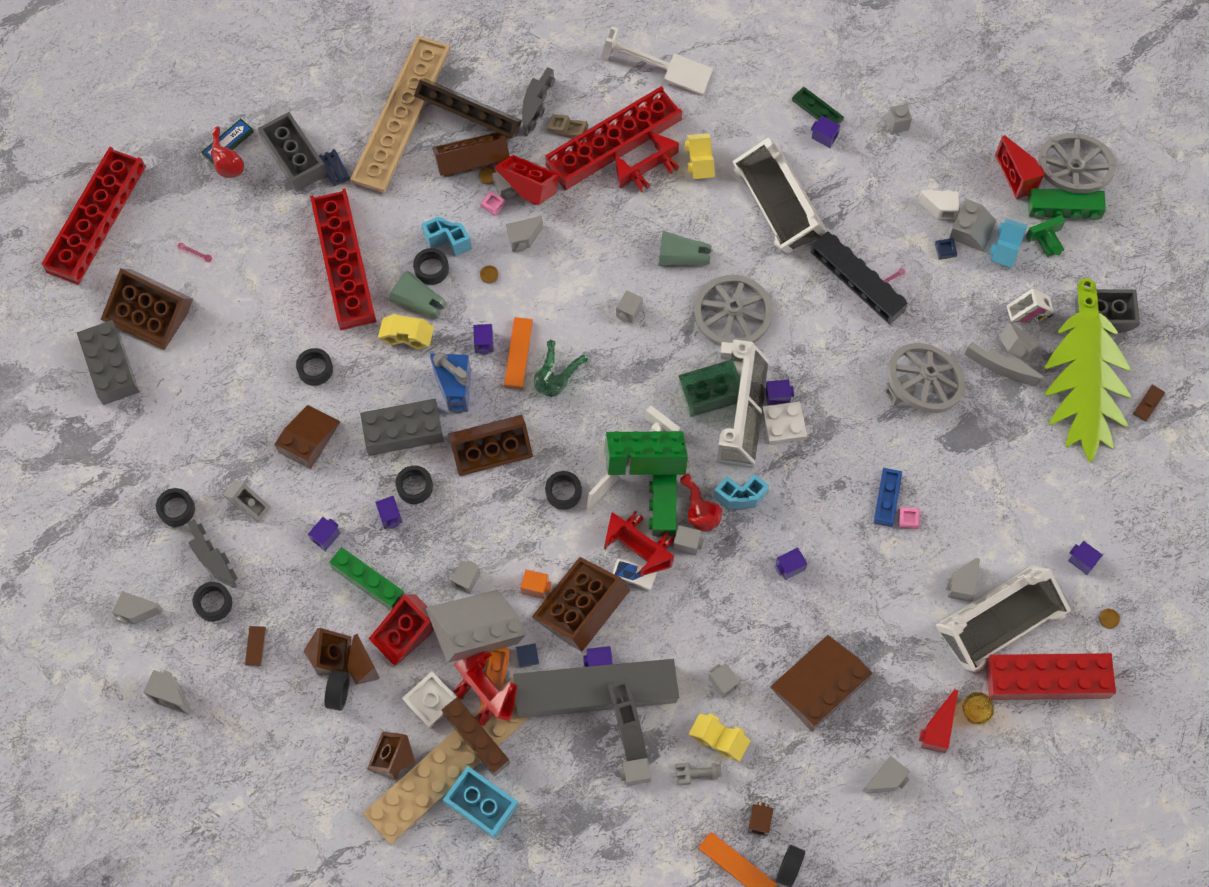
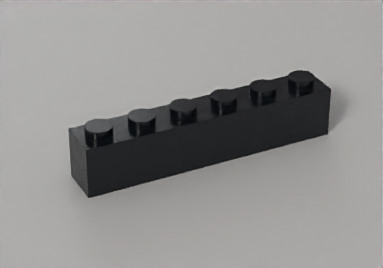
(859, 277)

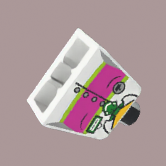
(1030, 308)

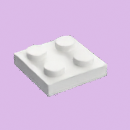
(784, 422)
(429, 699)

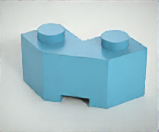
(441, 231)
(1008, 242)
(736, 497)

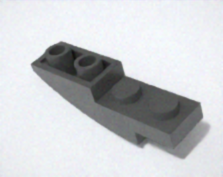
(533, 100)
(211, 558)
(627, 720)

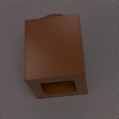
(760, 819)

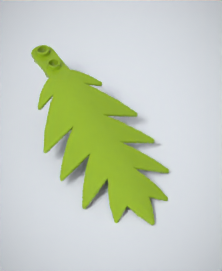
(1088, 374)

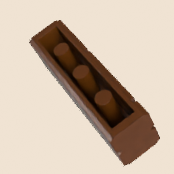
(475, 736)

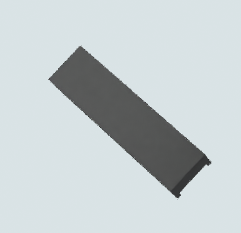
(587, 690)

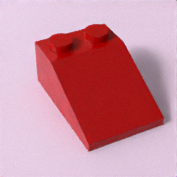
(1018, 167)
(529, 179)
(403, 629)

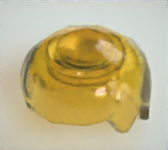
(978, 708)

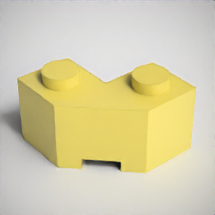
(700, 156)
(410, 330)
(728, 741)

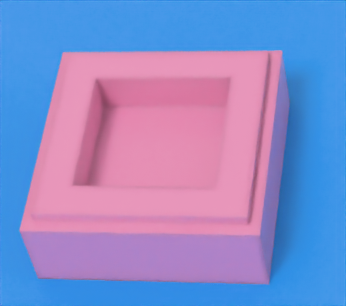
(493, 203)
(909, 518)

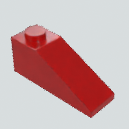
(938, 730)

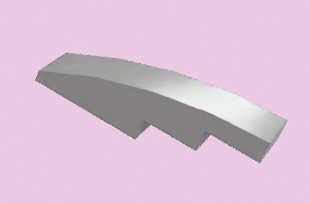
(1010, 368)

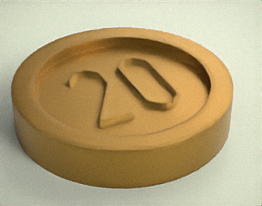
(486, 176)
(489, 274)
(1109, 618)

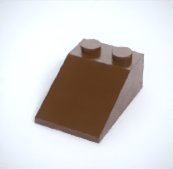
(306, 436)

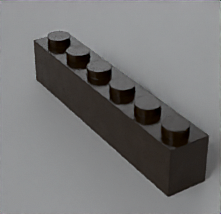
(468, 108)

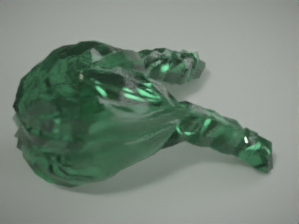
(544, 379)

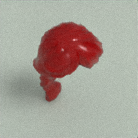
(226, 161)
(701, 514)

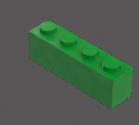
(1069, 205)
(663, 505)
(366, 578)

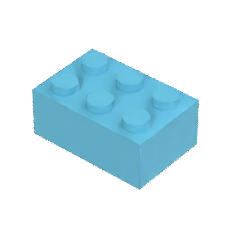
(481, 802)

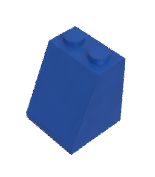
(454, 393)

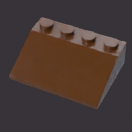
(146, 308)
(581, 603)
(821, 682)

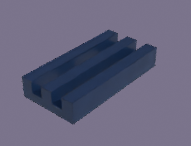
(328, 156)

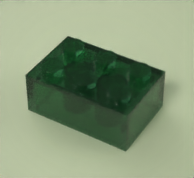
(710, 387)

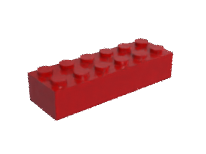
(1050, 676)

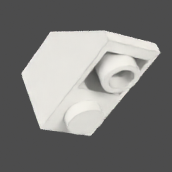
(940, 203)

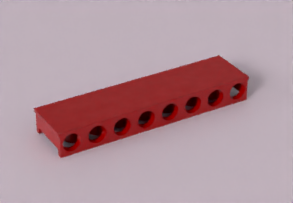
(619, 137)
(93, 216)
(343, 260)

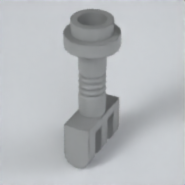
(440, 359)
(714, 771)

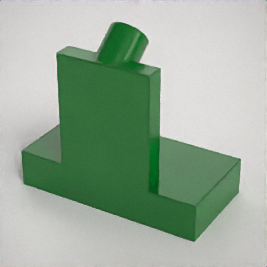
(1046, 235)

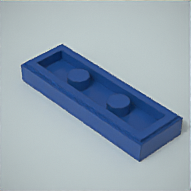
(887, 497)

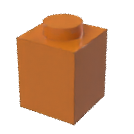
(535, 584)

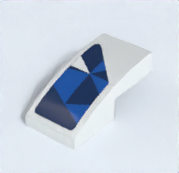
(631, 574)

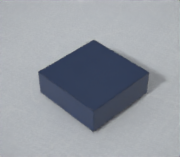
(946, 248)
(527, 655)

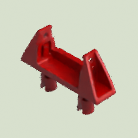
(666, 149)
(654, 553)
(495, 701)

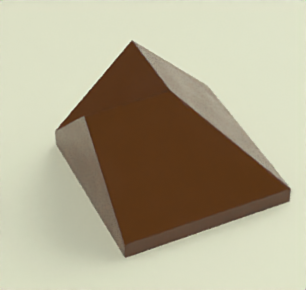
(328, 651)
(360, 664)
(391, 755)

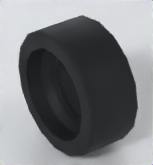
(431, 253)
(309, 354)
(409, 471)
(560, 476)
(168, 495)
(206, 588)
(336, 690)
(790, 866)

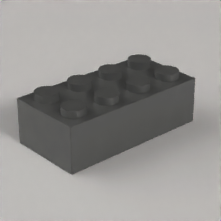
(292, 151)
(107, 362)
(401, 427)

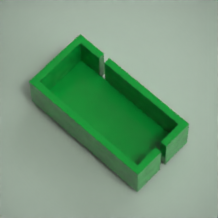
(648, 453)

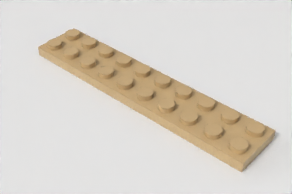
(399, 116)
(433, 778)

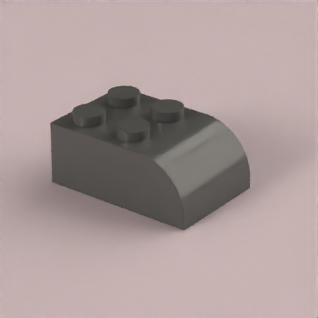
(1119, 307)

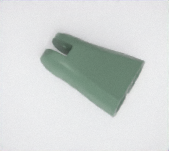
(683, 251)
(415, 295)

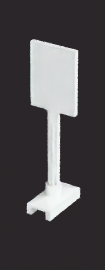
(679, 72)
(659, 423)

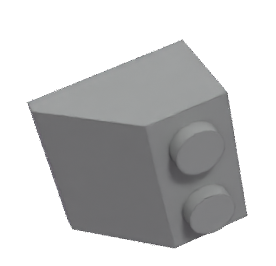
(973, 225)
(166, 691)

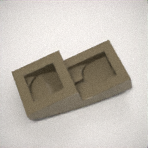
(565, 127)

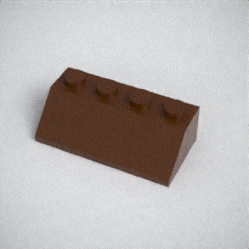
(471, 153)
(490, 445)

